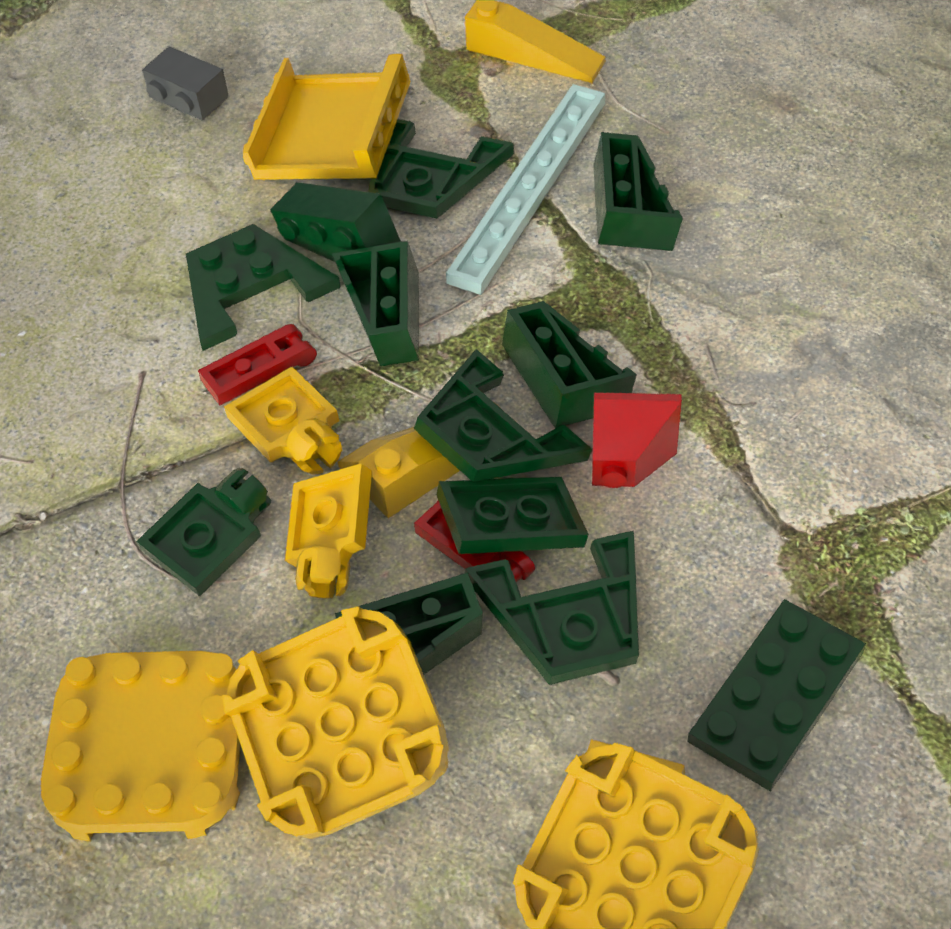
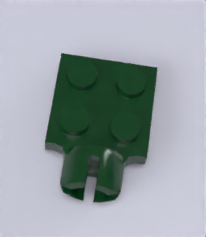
(207, 530)

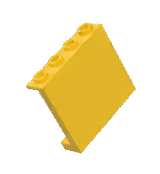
(326, 123)

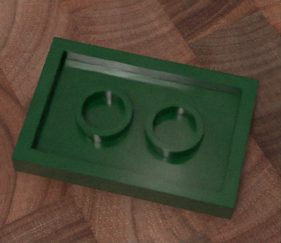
(511, 515)

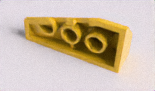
(515, 36)
(401, 467)

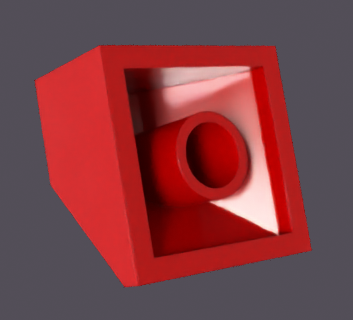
(633, 436)

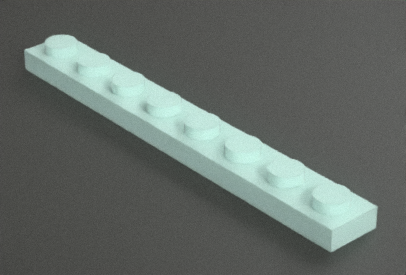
(525, 190)

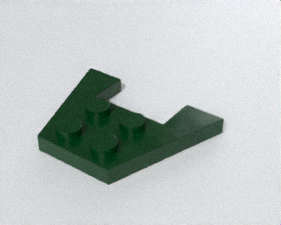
(432, 181)
(241, 268)
(483, 437)
(572, 627)

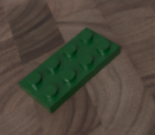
(776, 694)

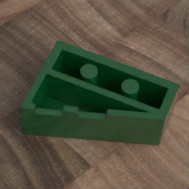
(629, 198)
(333, 219)
(386, 298)
(560, 364)
(434, 618)

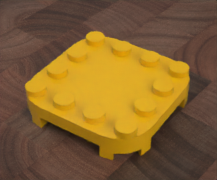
(336, 724)
(141, 744)
(636, 849)

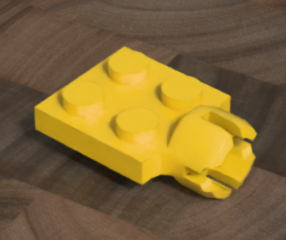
(288, 421)
(328, 528)

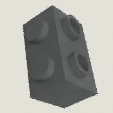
(185, 83)

